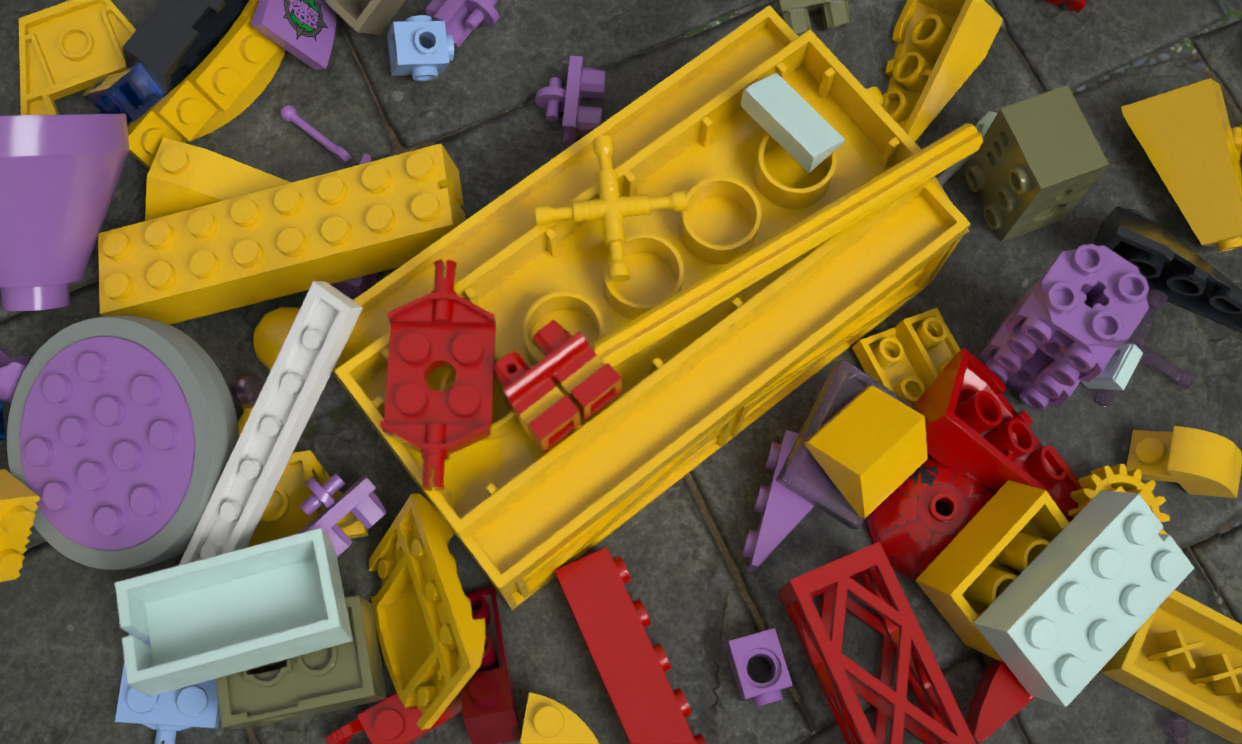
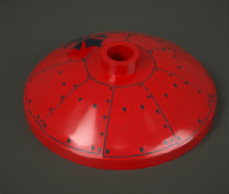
(910, 525)

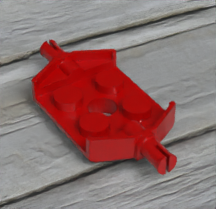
(433, 334)

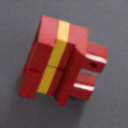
(559, 387)

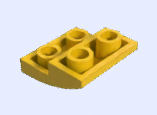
(909, 354)

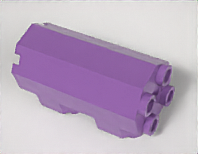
(1067, 325)

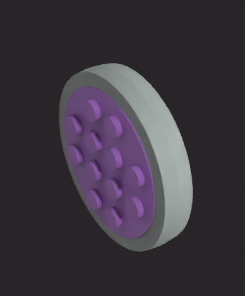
(120, 439)

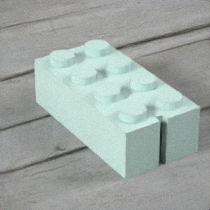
(1084, 596)
(232, 612)

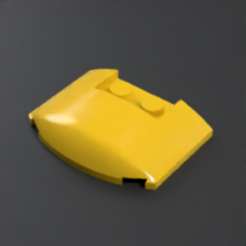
(423, 612)

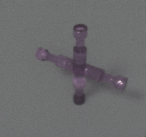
(1150, 358)

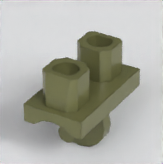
(795, 13)

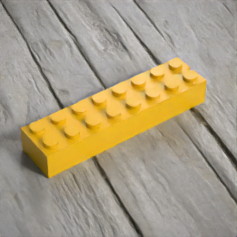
(280, 239)

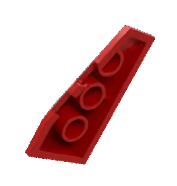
(985, 438)

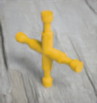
(611, 208)

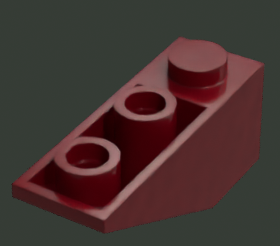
(489, 694)

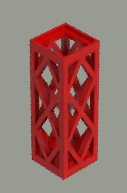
(899, 634)

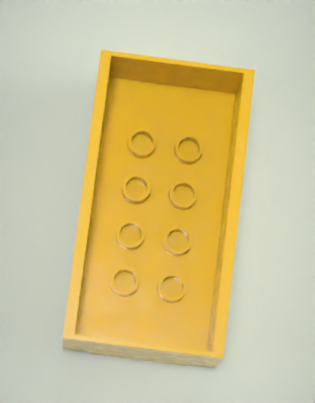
(711, 377)

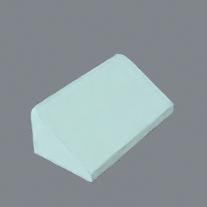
(791, 121)

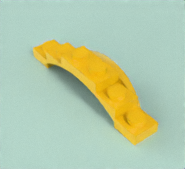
(212, 92)

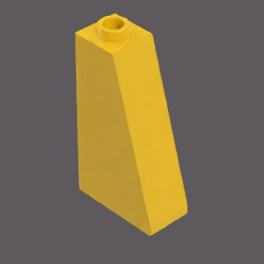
(1196, 158)

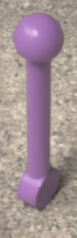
(289, 114)

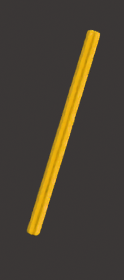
(787, 246)

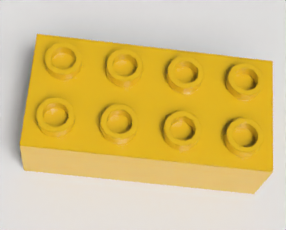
(1187, 663)

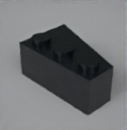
(180, 37)

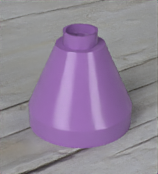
(54, 201)

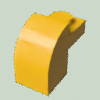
(1192, 457)

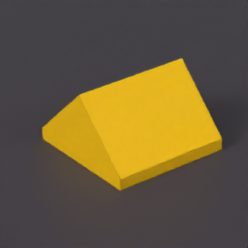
(870, 448)

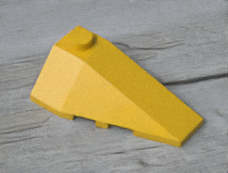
(194, 177)

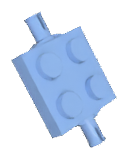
(169, 711)

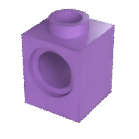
(763, 645)

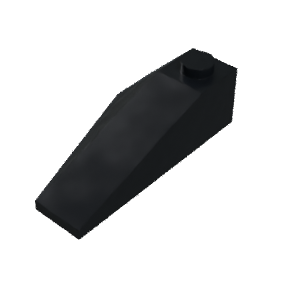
(1172, 267)

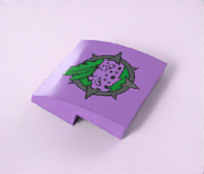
(299, 27)

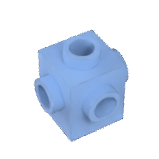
(419, 48)

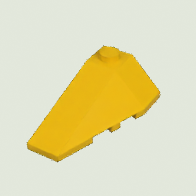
(934, 56)

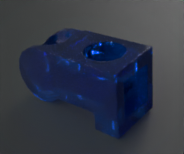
(125, 93)

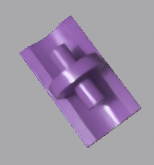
(463, 16)
(581, 83)
(357, 499)

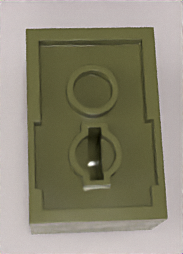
(1034, 163)
(309, 682)

